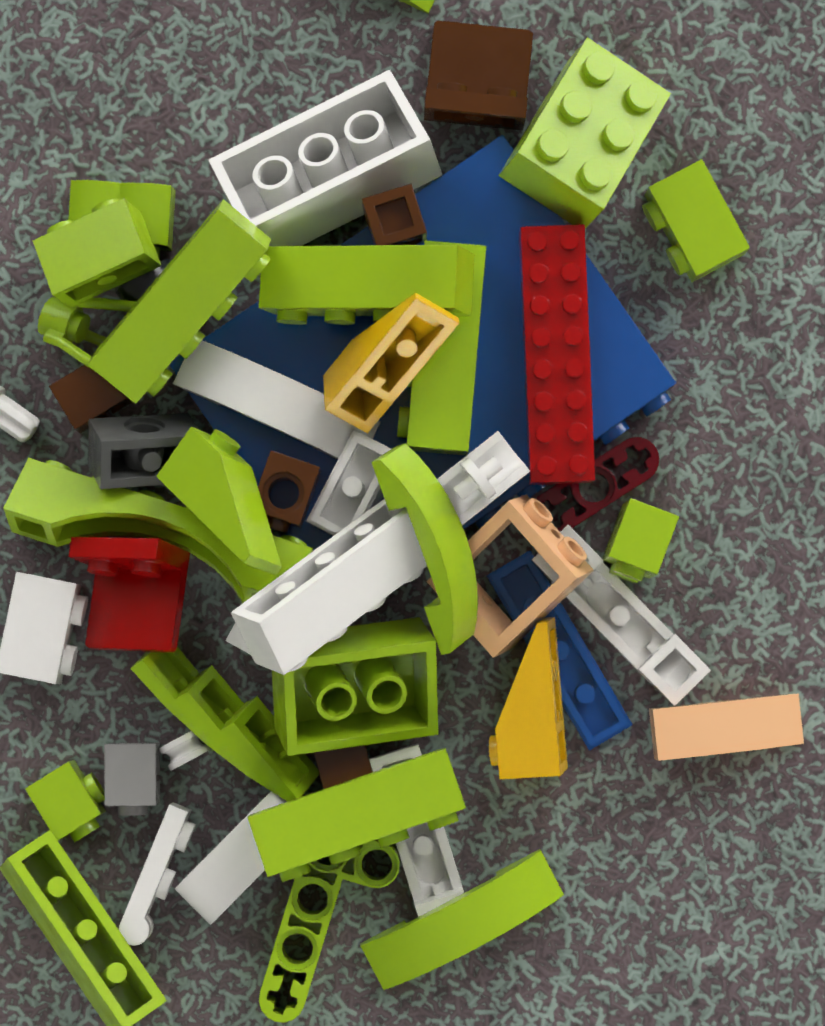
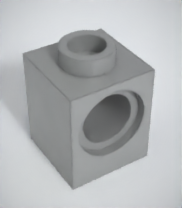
(131, 777)

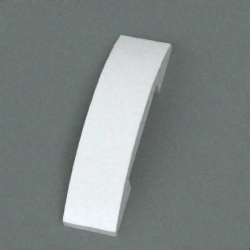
(265, 397)
(632, 627)
(426, 853)

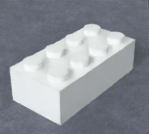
(324, 161)

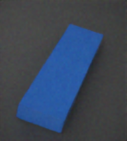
(584, 688)

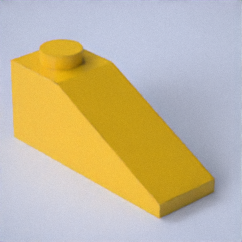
(385, 361)
(531, 725)

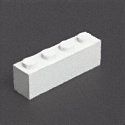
(330, 589)

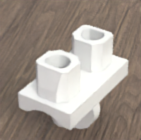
(482, 476)

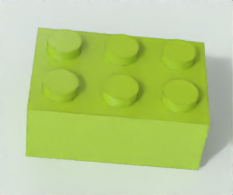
(585, 134)
(360, 690)

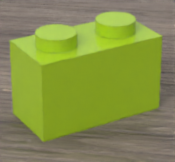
(694, 221)
(96, 251)
(639, 541)

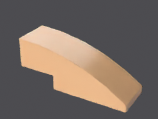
(726, 726)

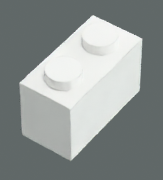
(41, 628)

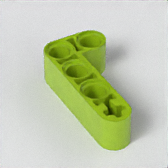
(314, 926)

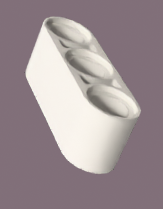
(226, 869)

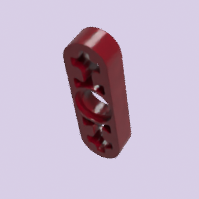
(632, 478)

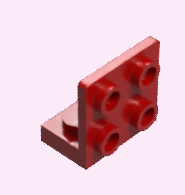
(134, 592)

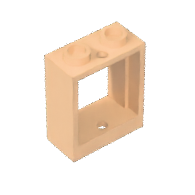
(562, 553)

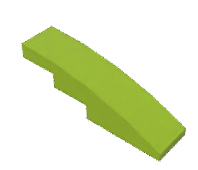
(219, 718)

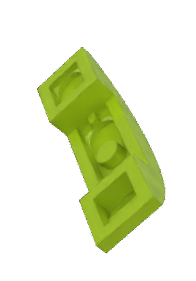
(411, 484)
(463, 922)

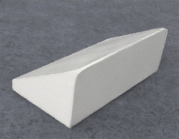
(350, 487)

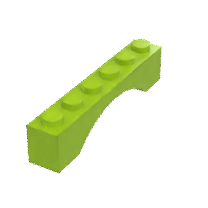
(58, 504)

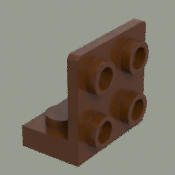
(478, 75)

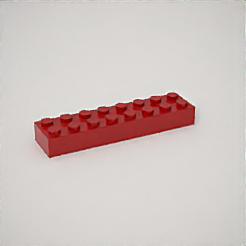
(557, 354)

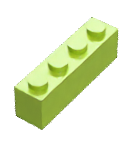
(363, 280)
(180, 302)
(445, 385)
(356, 813)
(81, 932)

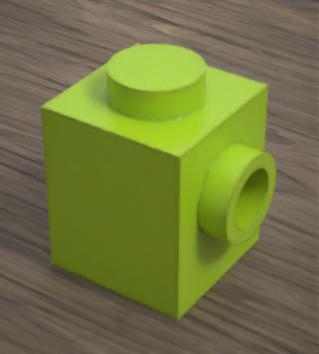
(68, 801)

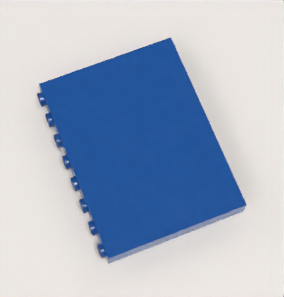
(465, 208)

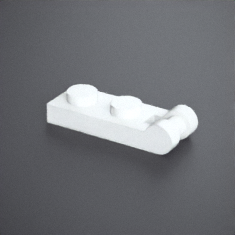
(156, 876)

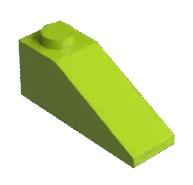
(223, 495)

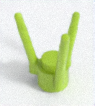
(67, 324)

